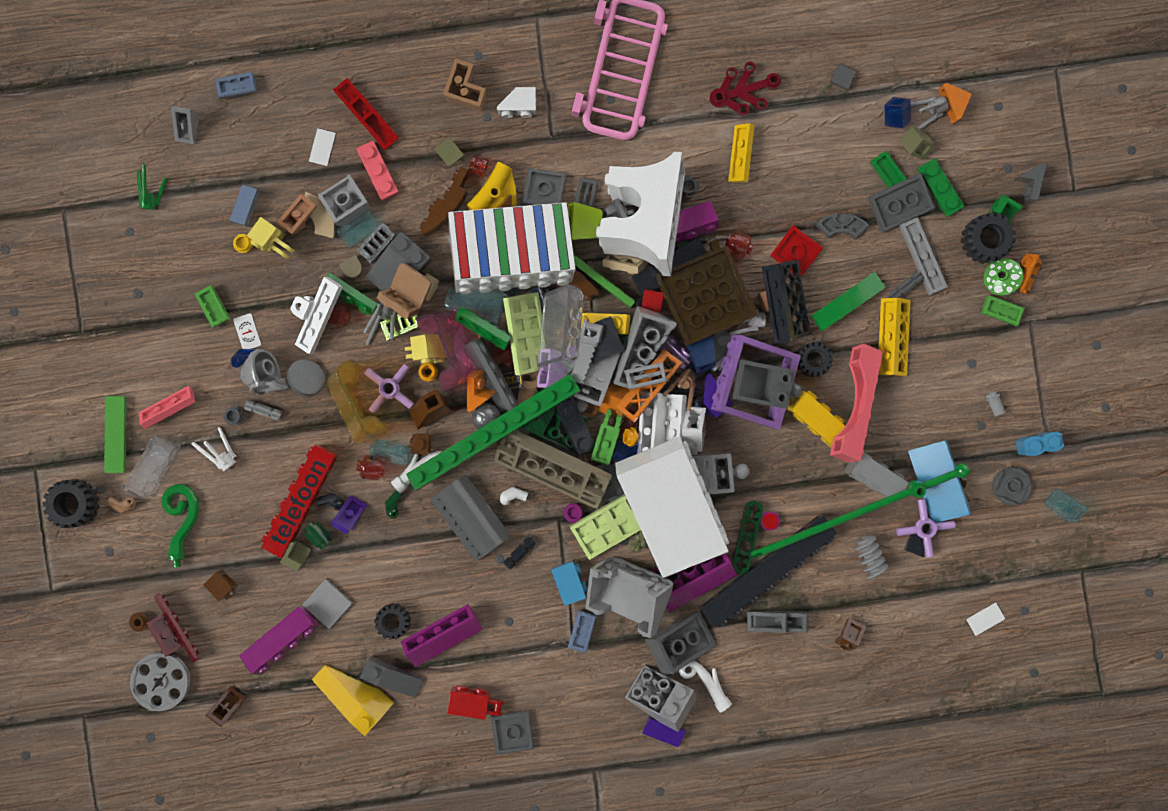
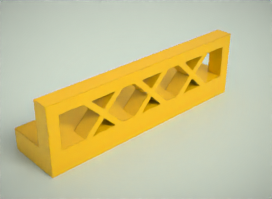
(891, 336)

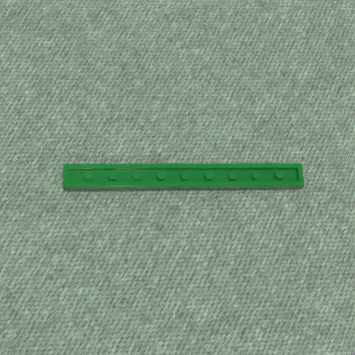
(493, 432)

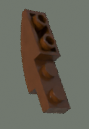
(453, 200)

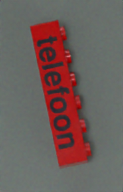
(299, 501)

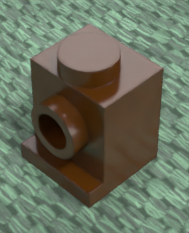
(420, 444)

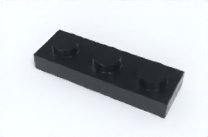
(575, 426)

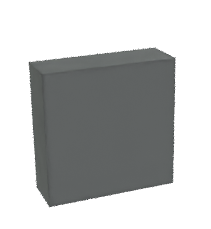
(842, 77)

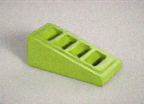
(402, 330)

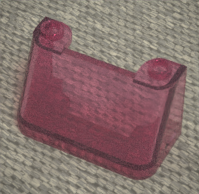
(453, 339)

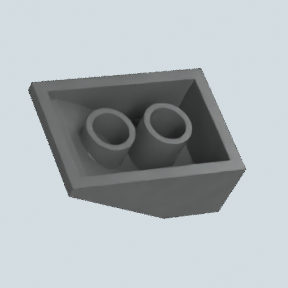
(398, 251)
(680, 643)

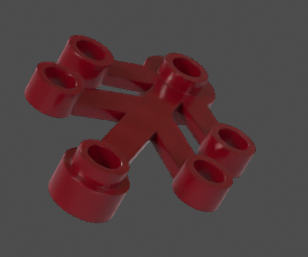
(742, 90)

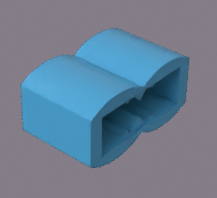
(1040, 443)

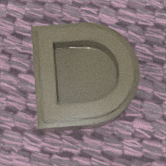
(352, 267)

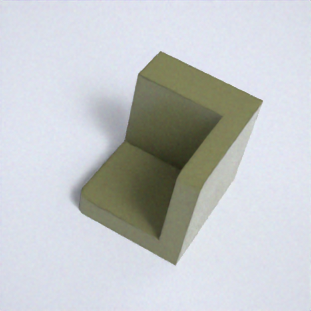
(917, 142)
(449, 152)
(296, 555)

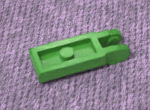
(606, 439)

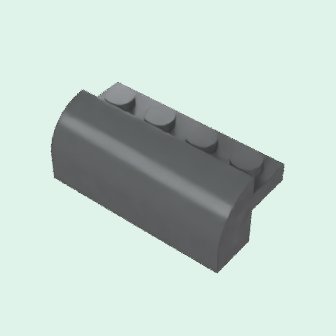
(470, 517)

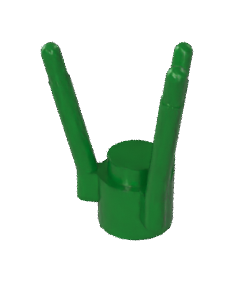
(147, 200)

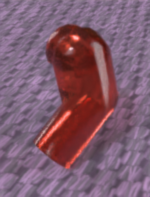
(628, 423)

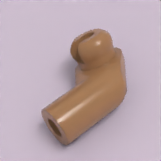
(121, 506)

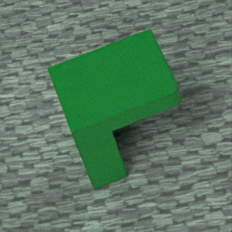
(1005, 207)

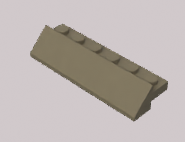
(553, 468)

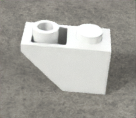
(519, 102)

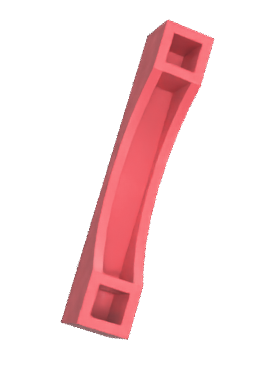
(865, 367)

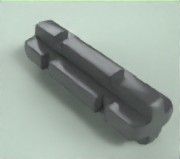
(906, 286)

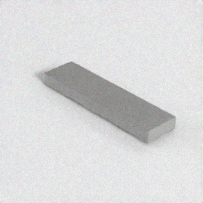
(923, 256)

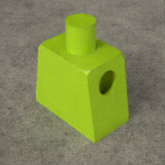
(583, 221)

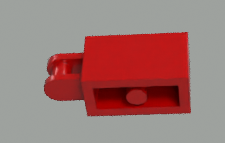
(472, 703)

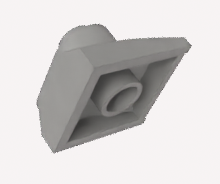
(344, 201)

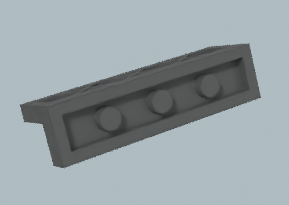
(493, 377)

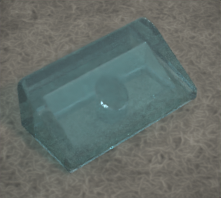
(358, 229)

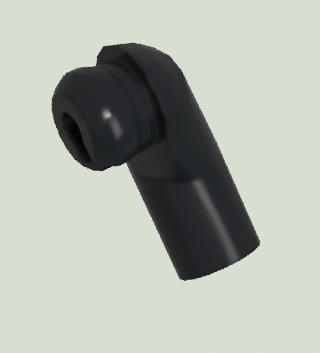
(331, 499)

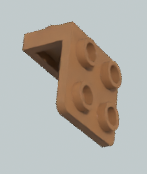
(406, 292)

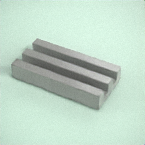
(661, 372)

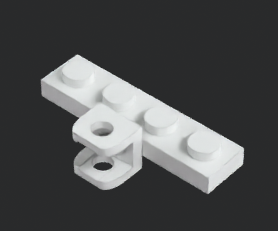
(315, 313)

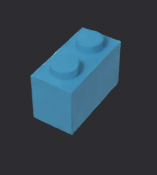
(569, 582)

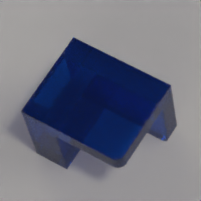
(897, 112)
(623, 451)

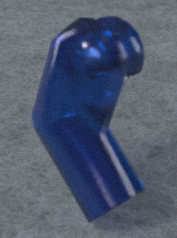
(240, 357)

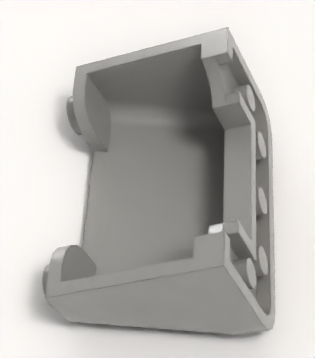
(629, 592)

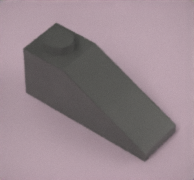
(391, 677)

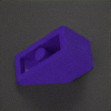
(710, 388)

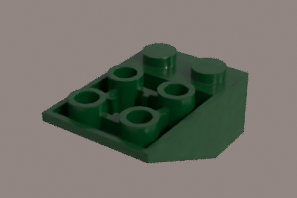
(551, 428)

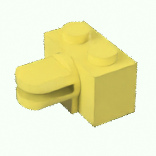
(268, 237)
(427, 349)

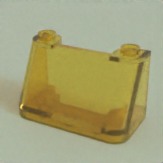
(339, 384)

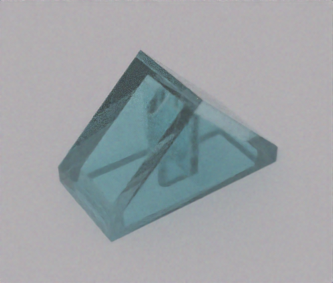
(1065, 506)

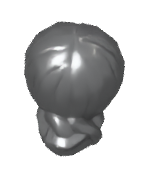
(484, 414)

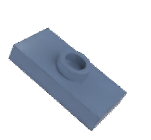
(236, 85)
(582, 631)

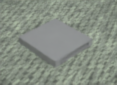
(327, 603)

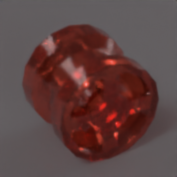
(478, 166)

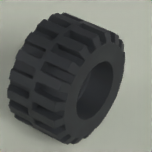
(999, 227)
(56, 503)

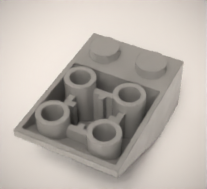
(661, 697)

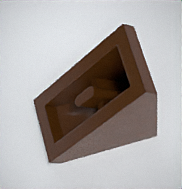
(225, 706)

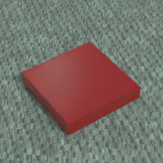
(796, 246)

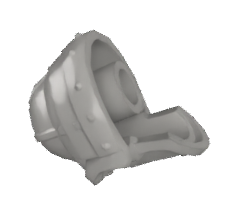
(262, 373)

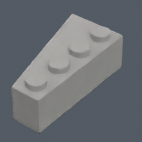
(646, 335)

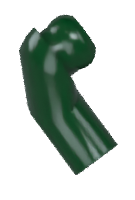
(391, 505)

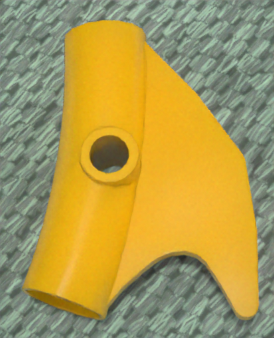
(502, 182)

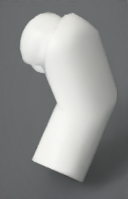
(512, 493)

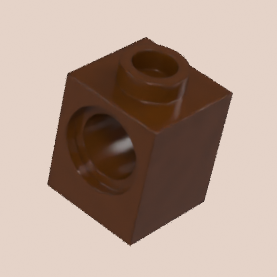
(221, 585)

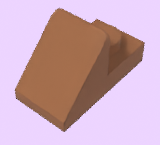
(295, 216)

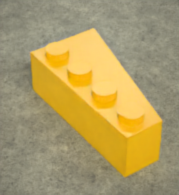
(816, 416)

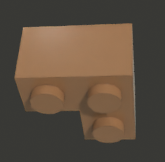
(459, 87)

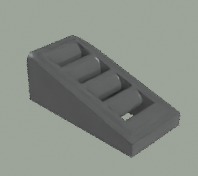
(377, 232)

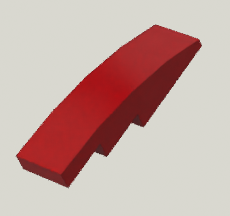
(365, 113)

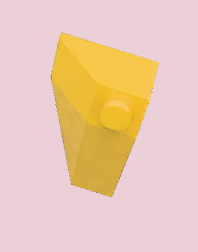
(353, 698)

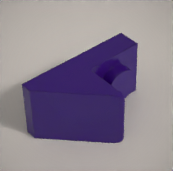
(349, 515)

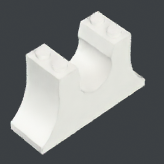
(653, 228)

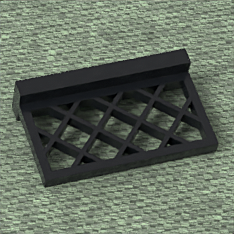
(778, 298)

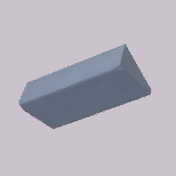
(245, 205)

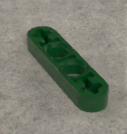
(744, 536)

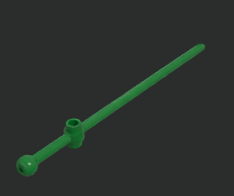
(915, 488)

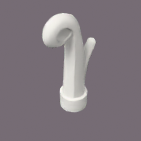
(401, 482)
(712, 684)

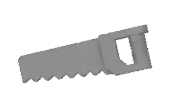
(586, 350)

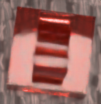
(504, 356)

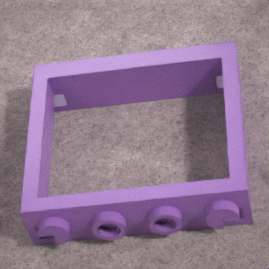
(726, 378)

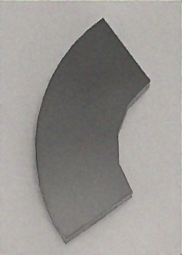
(842, 223)

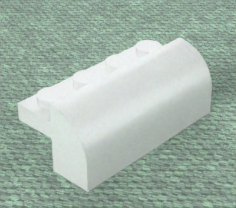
(661, 420)

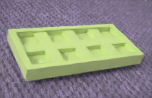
(524, 327)
(605, 527)

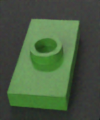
(212, 306)
(1002, 310)

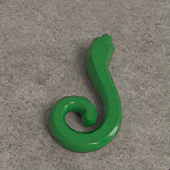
(176, 545)

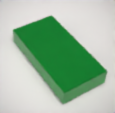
(887, 169)

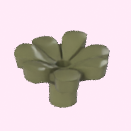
(638, 542)

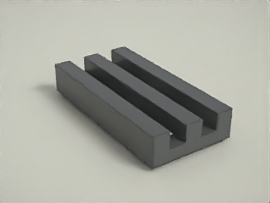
(588, 182)

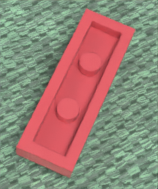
(377, 170)
(166, 407)

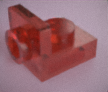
(340, 316)

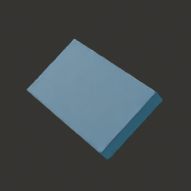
(948, 498)

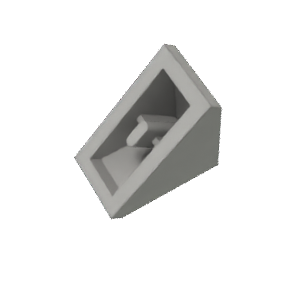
(184, 124)

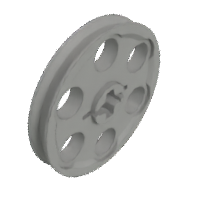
(151, 681)

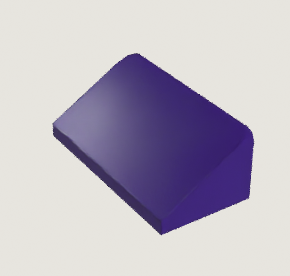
(662, 732)

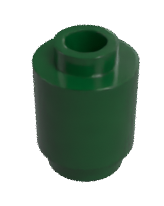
(318, 535)

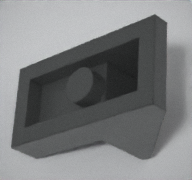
(1034, 180)

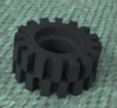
(825, 364)
(381, 621)

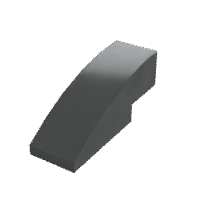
(778, 621)

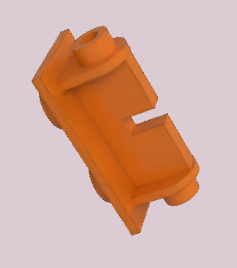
(1030, 265)

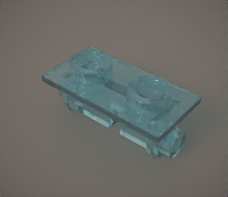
(398, 453)

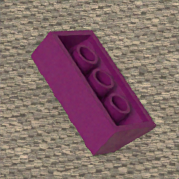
(698, 580)

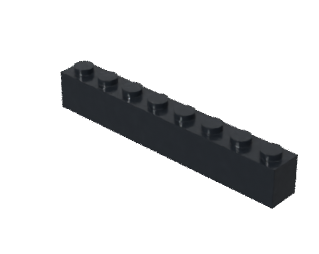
(763, 575)

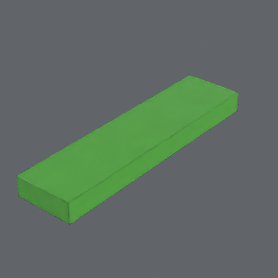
(603, 282)
(115, 434)

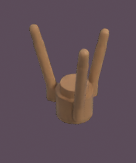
(685, 381)

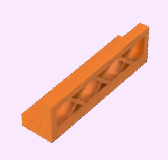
(633, 394)

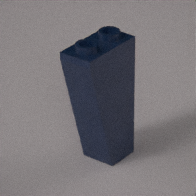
(703, 354)

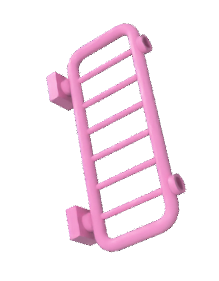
(587, 106)

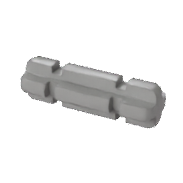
(263, 410)

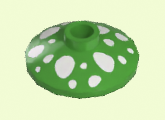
(1005, 285)

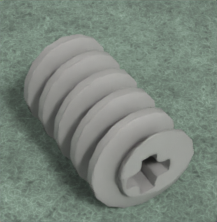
(871, 555)

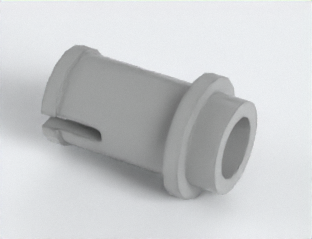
(995, 403)

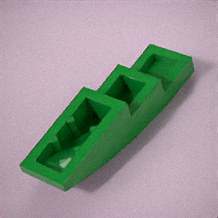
(848, 301)

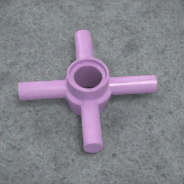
(383, 382)
(933, 528)

